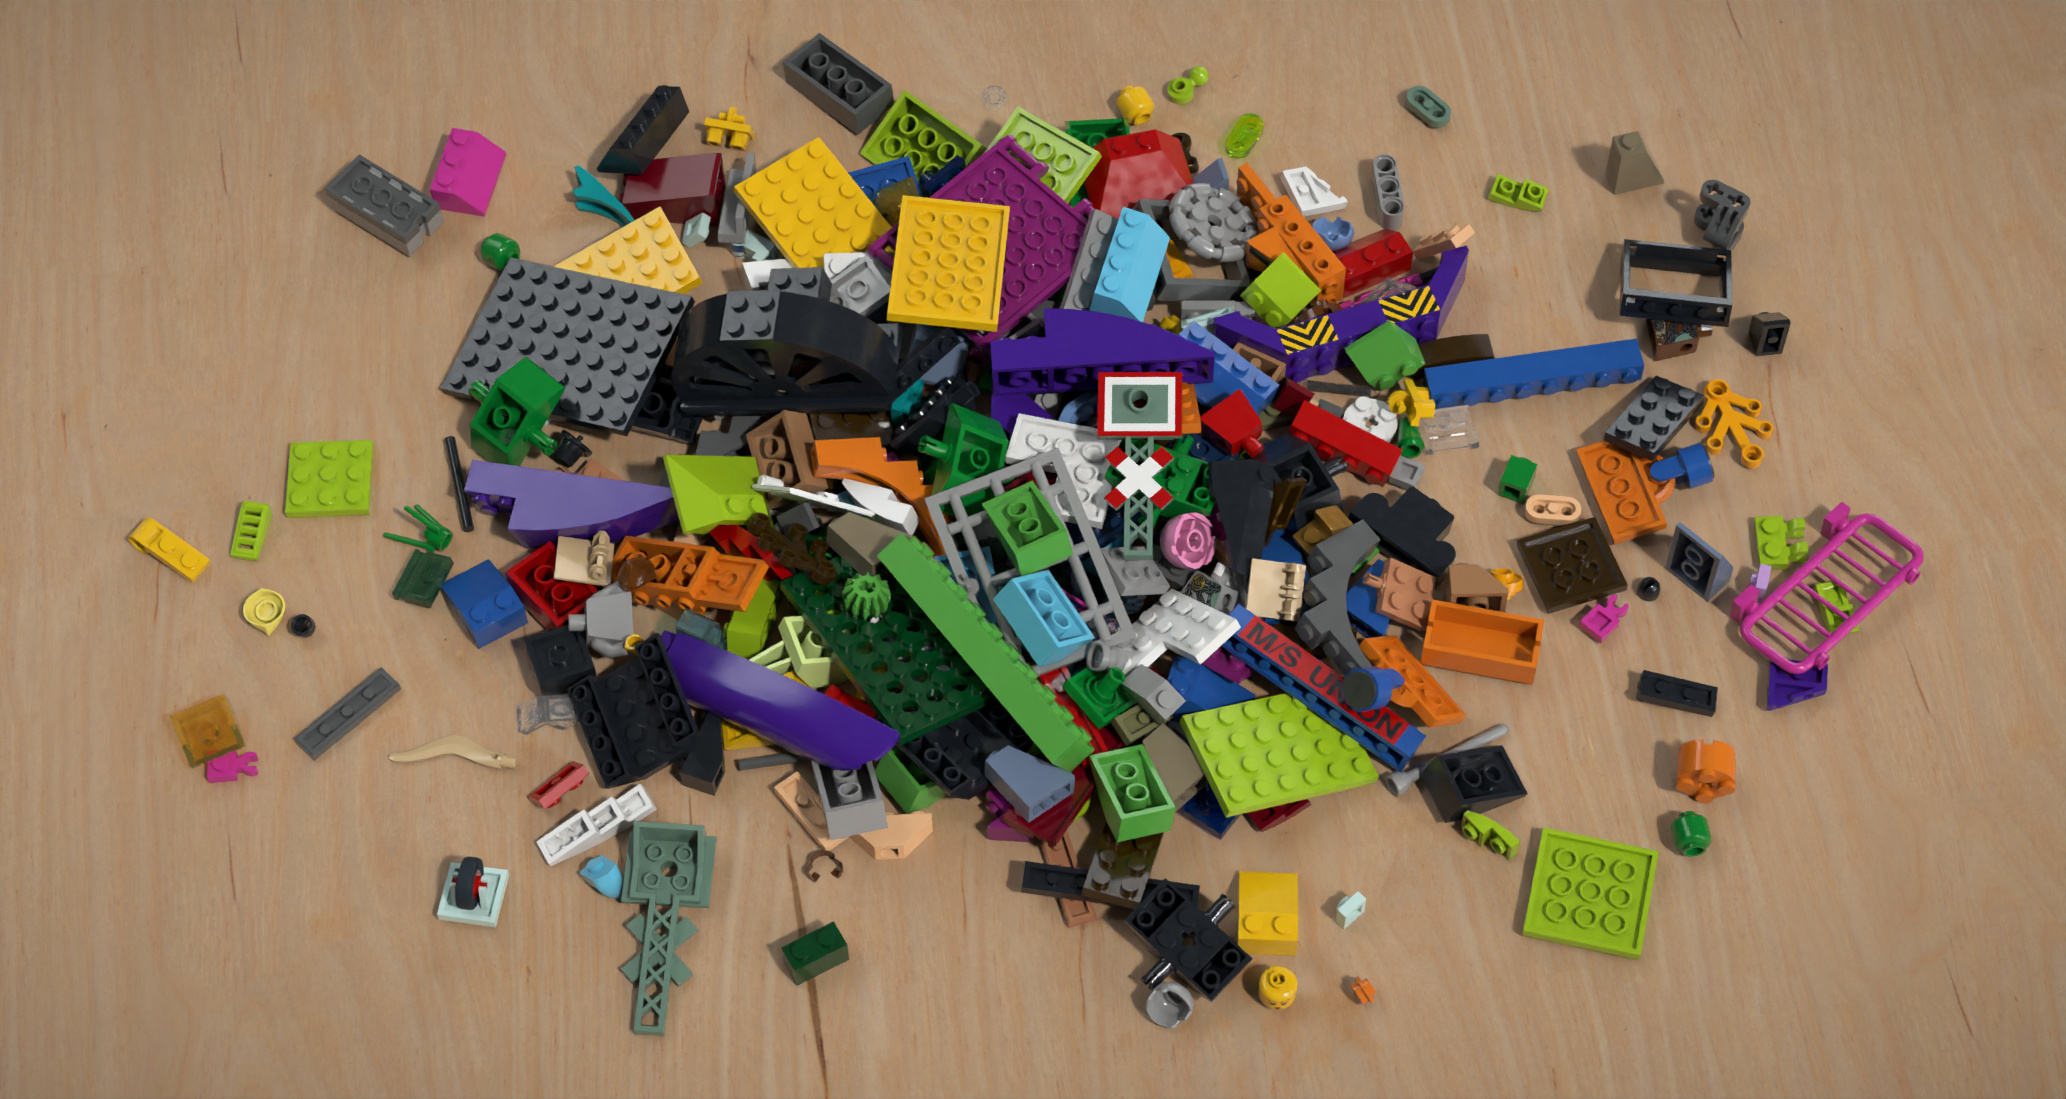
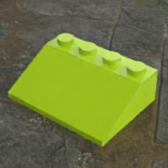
(921, 134)

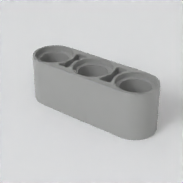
(1387, 192)

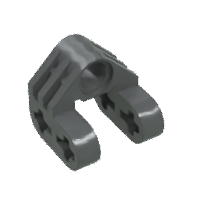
(1726, 221)

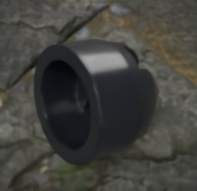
(1652, 592)
(300, 623)

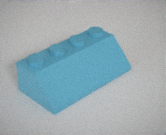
(1130, 266)

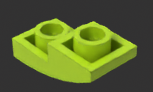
(1522, 196)
(1483, 829)

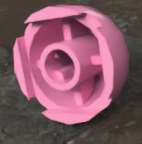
(1188, 541)

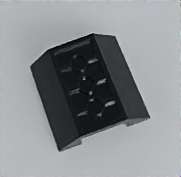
(635, 716)
(958, 751)

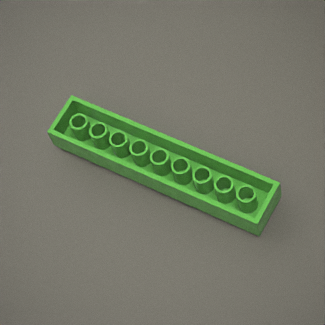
(987, 652)

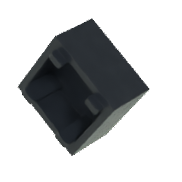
(559, 659)

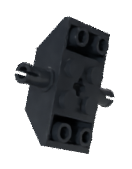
(931, 414)
(1298, 459)
(1170, 917)

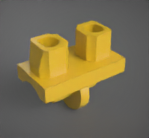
(732, 126)
(1413, 402)

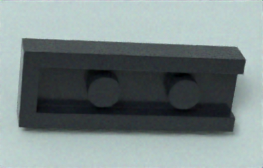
(1677, 693)

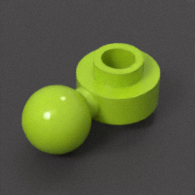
(1197, 77)

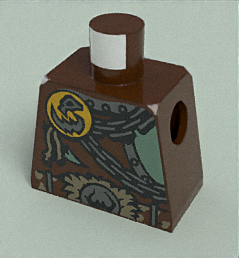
(1674, 338)

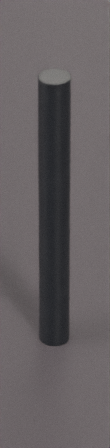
(459, 484)

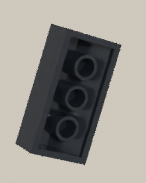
(646, 132)

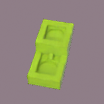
(1837, 597)

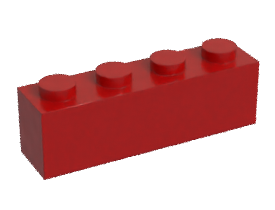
(1333, 436)

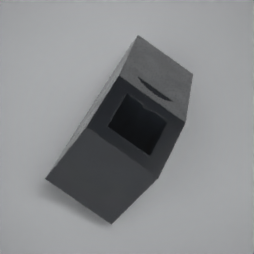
(706, 763)

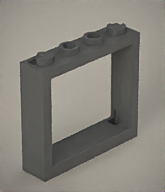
(1179, 289)

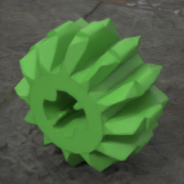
(866, 595)

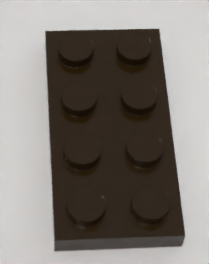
(1121, 869)

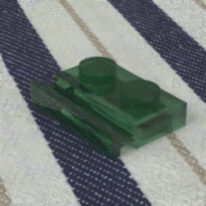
(423, 578)

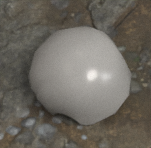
(1169, 1004)

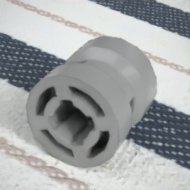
(1104, 658)

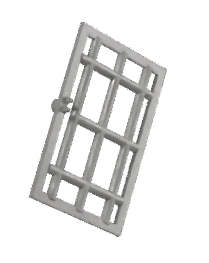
(964, 523)

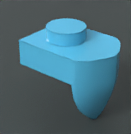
(604, 876)

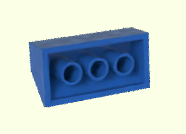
(1230, 373)

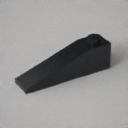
(1244, 503)

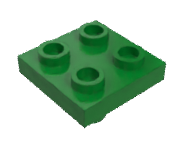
(1100, 694)

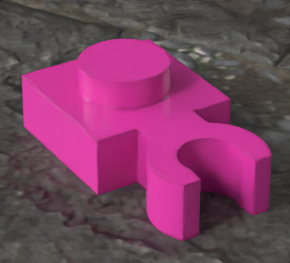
(1603, 621)
(228, 766)

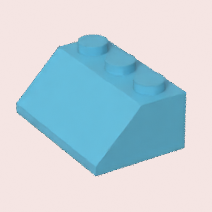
(1043, 617)

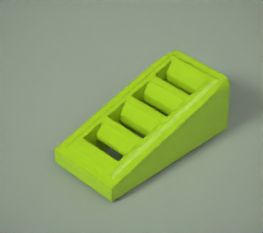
(256, 514)

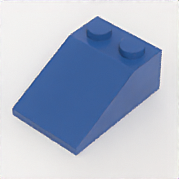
(485, 603)
(1203, 688)

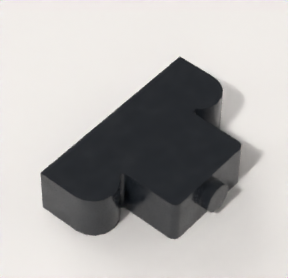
(1410, 530)

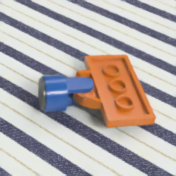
(1633, 487)
(1401, 679)

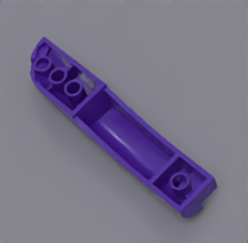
(776, 706)

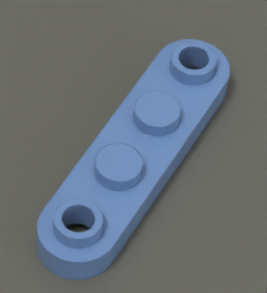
(1081, 408)

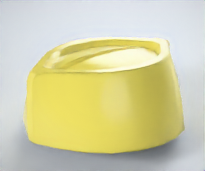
(264, 610)

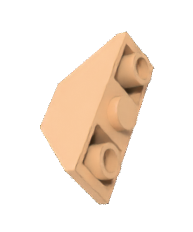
(900, 837)

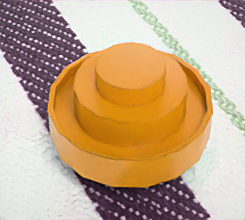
(1511, 580)

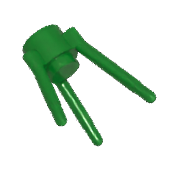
(435, 534)

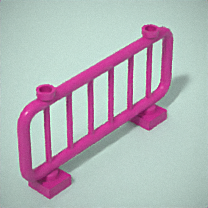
(1835, 523)

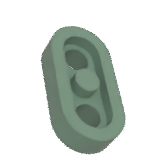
(1431, 110)

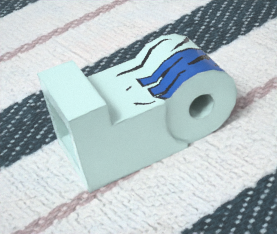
(754, 249)

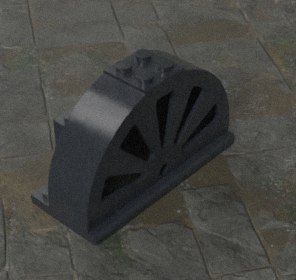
(778, 326)

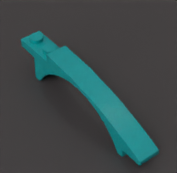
(598, 199)

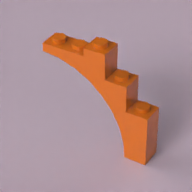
(867, 463)

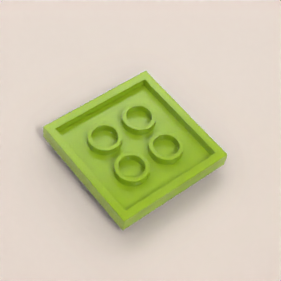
(329, 478)

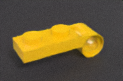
(169, 549)

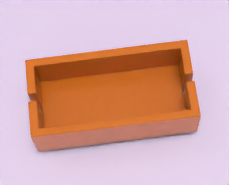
(1482, 642)

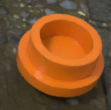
(1363, 990)

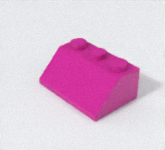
(467, 173)

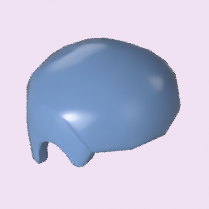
(1334, 234)

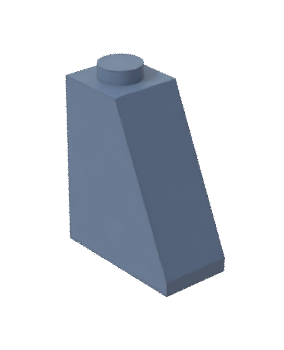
(1027, 781)

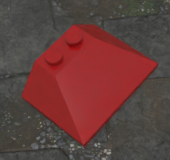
(1136, 168)

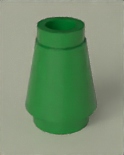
(1409, 439)

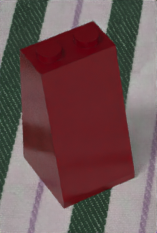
(679, 186)

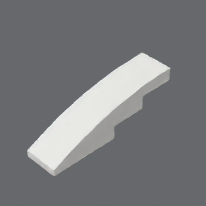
(596, 826)

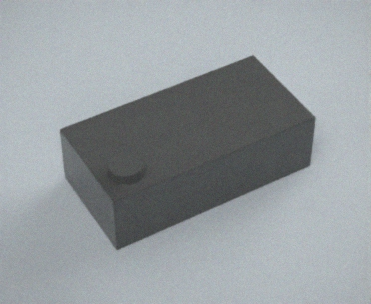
(838, 83)

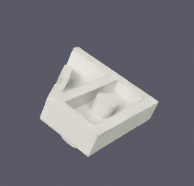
(1310, 193)

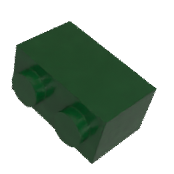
(815, 953)

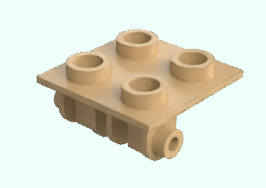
(585, 559)
(1275, 589)

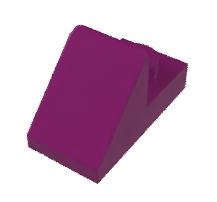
(996, 807)

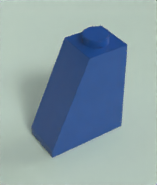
(1361, 607)

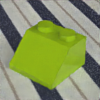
(1280, 292)

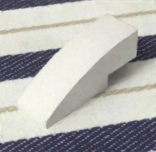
(884, 505)

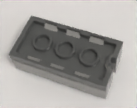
(384, 205)

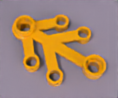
(1733, 420)

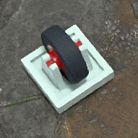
(473, 893)

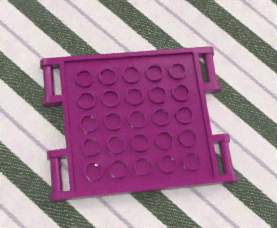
(1040, 234)

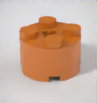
(1706, 770)

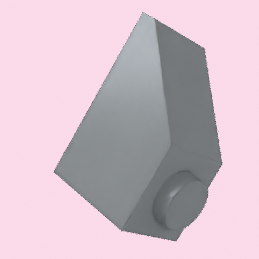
(1153, 693)

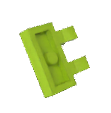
(1771, 541)

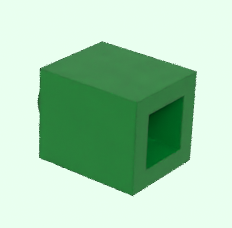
(1517, 479)

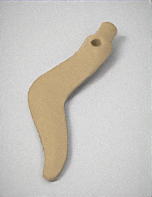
(459, 746)

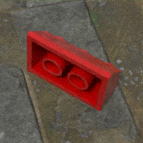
(1374, 260)
(544, 596)

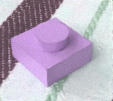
(1761, 580)

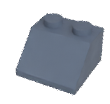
(950, 364)

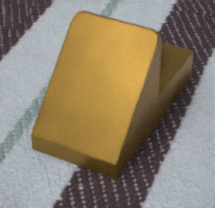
(1326, 523)

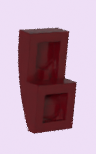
(1273, 816)

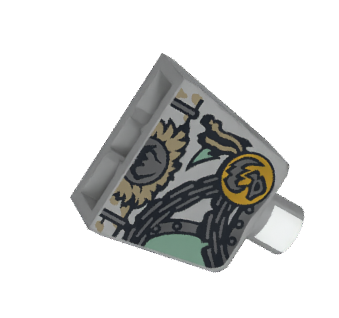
(1212, 589)

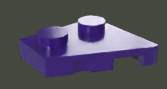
(1791, 688)

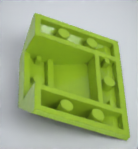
(714, 491)

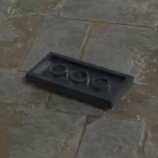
(1654, 418)

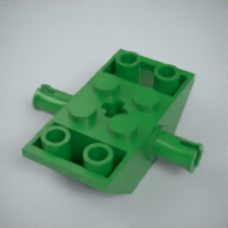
(514, 413)
(969, 449)
(1183, 479)

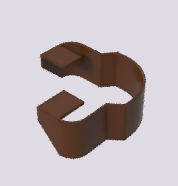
(835, 872)

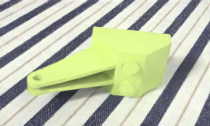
(803, 654)

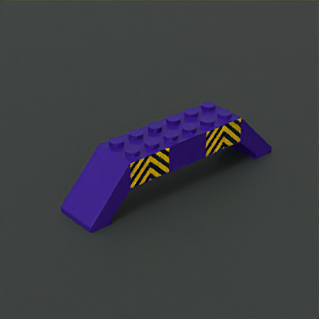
(1320, 342)

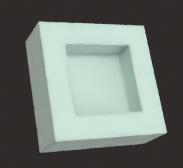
(696, 230)
(1350, 909)

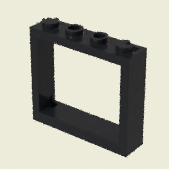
(1676, 306)
(920, 359)

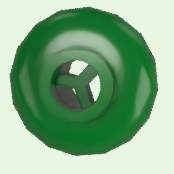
(498, 249)
(1691, 833)

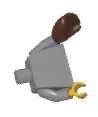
(609, 612)

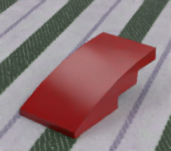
(741, 543)

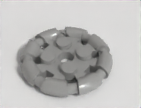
(1190, 217)

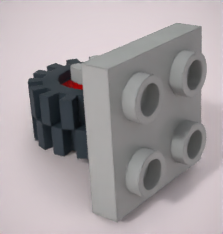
(1132, 578)

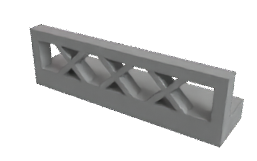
(734, 214)

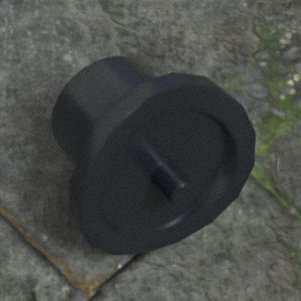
(571, 448)

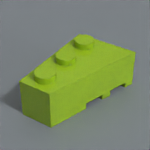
(749, 629)

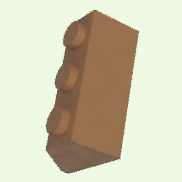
(783, 452)

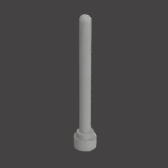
(1400, 781)

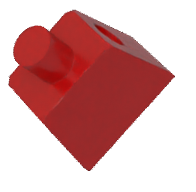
(1233, 426)

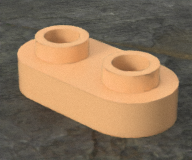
(1552, 509)

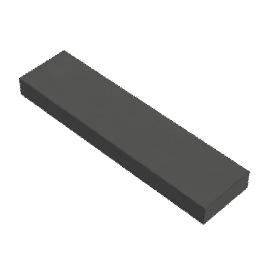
(347, 714)

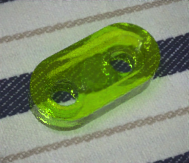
(1242, 137)

